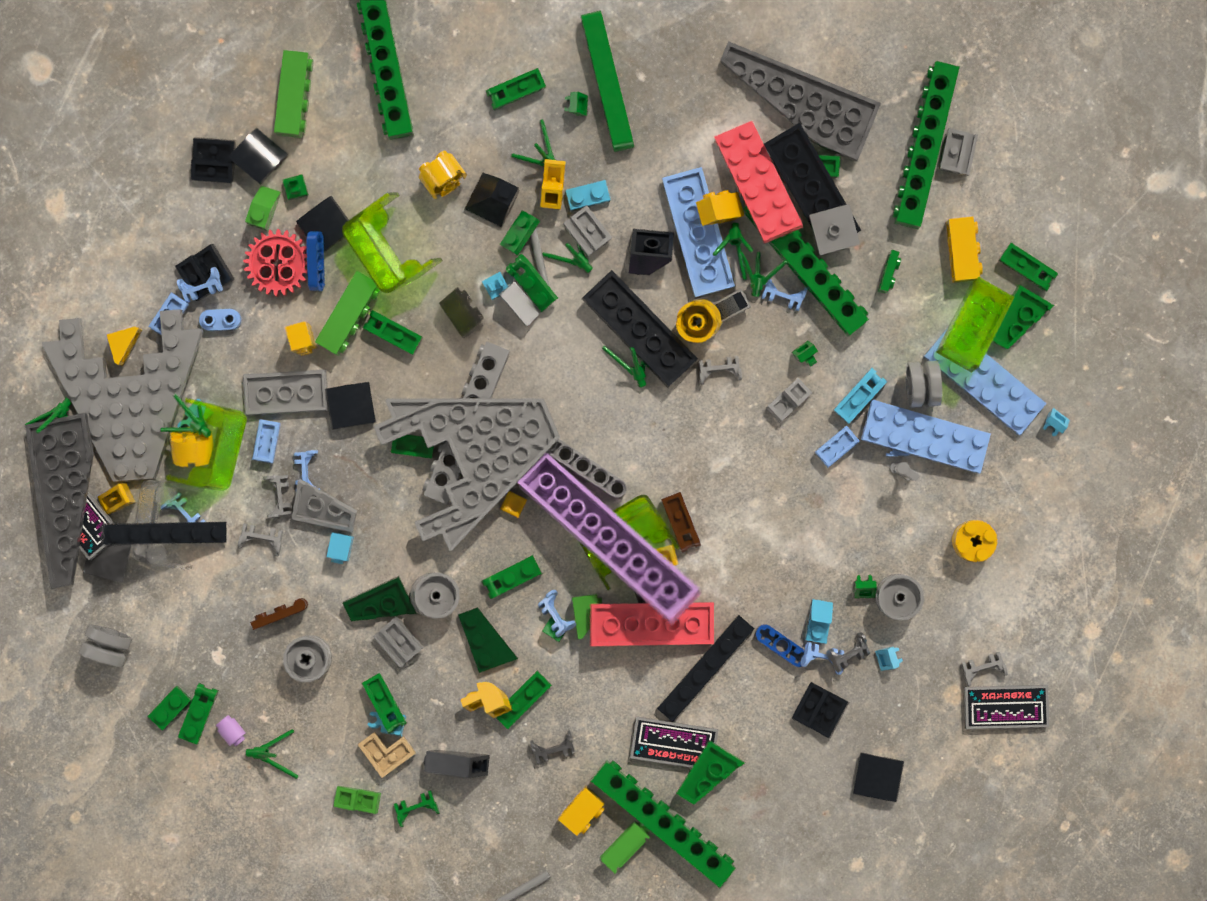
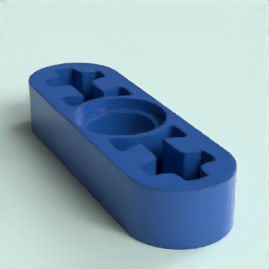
(315, 261)
(772, 632)

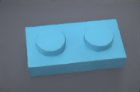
(587, 195)

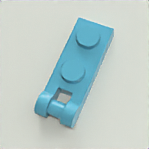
(859, 396)

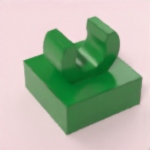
(578, 103)
(295, 187)
(805, 353)
(865, 589)

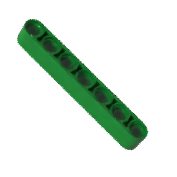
(607, 81)

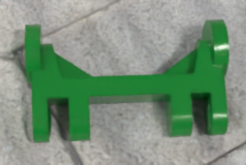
(402, 814)

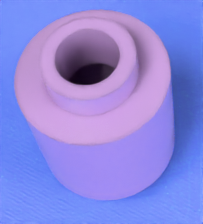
(231, 731)

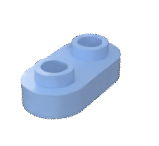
(220, 319)

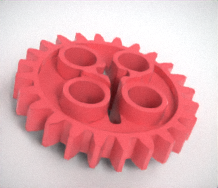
(258, 262)

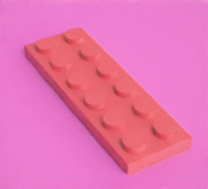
(758, 182)
(642, 625)

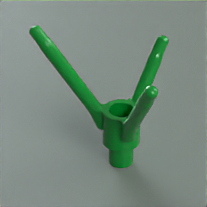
(549, 156)
(735, 238)
(579, 258)
(758, 280)
(637, 371)
(59, 411)
(197, 424)
(263, 754)

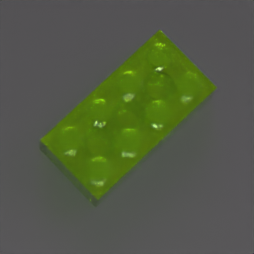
(975, 324)

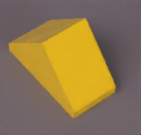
(122, 343)
(116, 498)

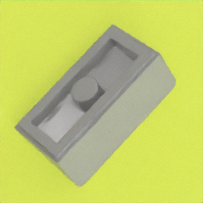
(520, 303)

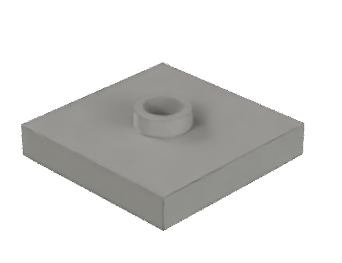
(834, 229)

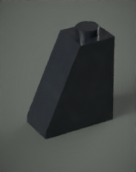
(456, 763)

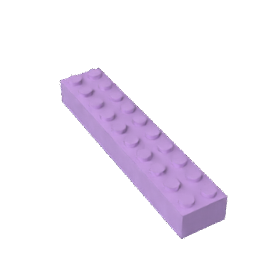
(609, 538)

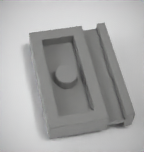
(958, 151)
(587, 231)
(398, 641)

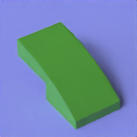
(357, 799)

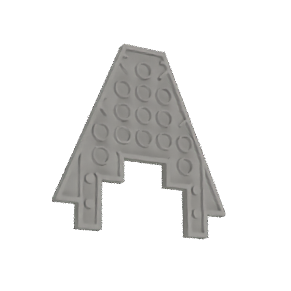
(130, 409)
(490, 441)

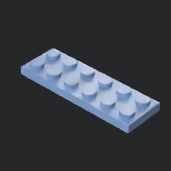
(697, 242)
(993, 389)
(925, 436)

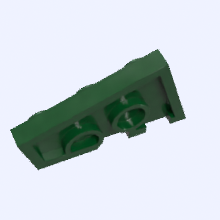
(380, 601)
(484, 641)

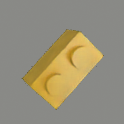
(719, 208)
(301, 338)
(581, 811)

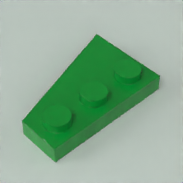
(1022, 314)
(708, 771)

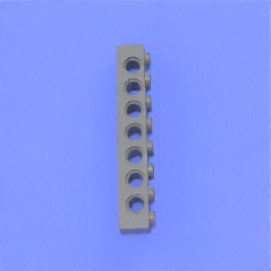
(486, 352)

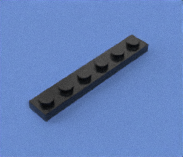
(163, 533)
(705, 668)

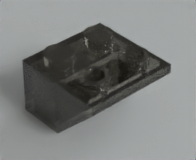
(460, 312)

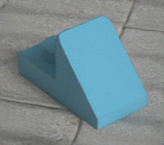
(819, 621)

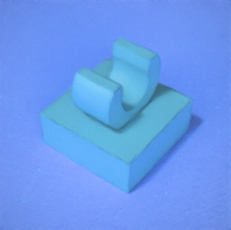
(495, 285)
(1057, 421)
(887, 658)

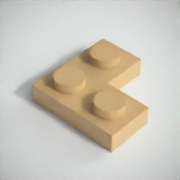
(385, 758)

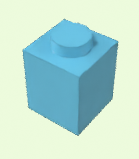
(340, 547)

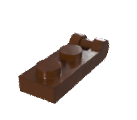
(680, 521)
(280, 613)

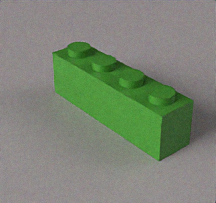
(292, 94)
(347, 313)

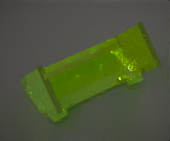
(375, 252)
(225, 451)
(644, 520)

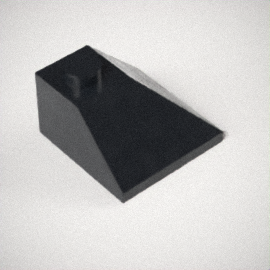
(492, 199)
(650, 251)

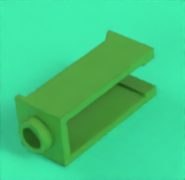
(625, 846)

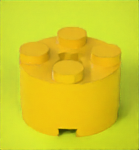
(441, 174)
(688, 315)
(190, 448)
(985, 536)

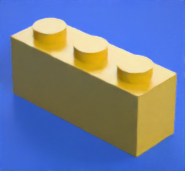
(963, 249)

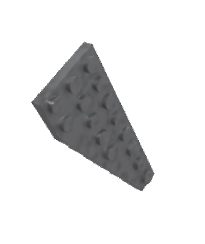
(826, 111)
(61, 475)

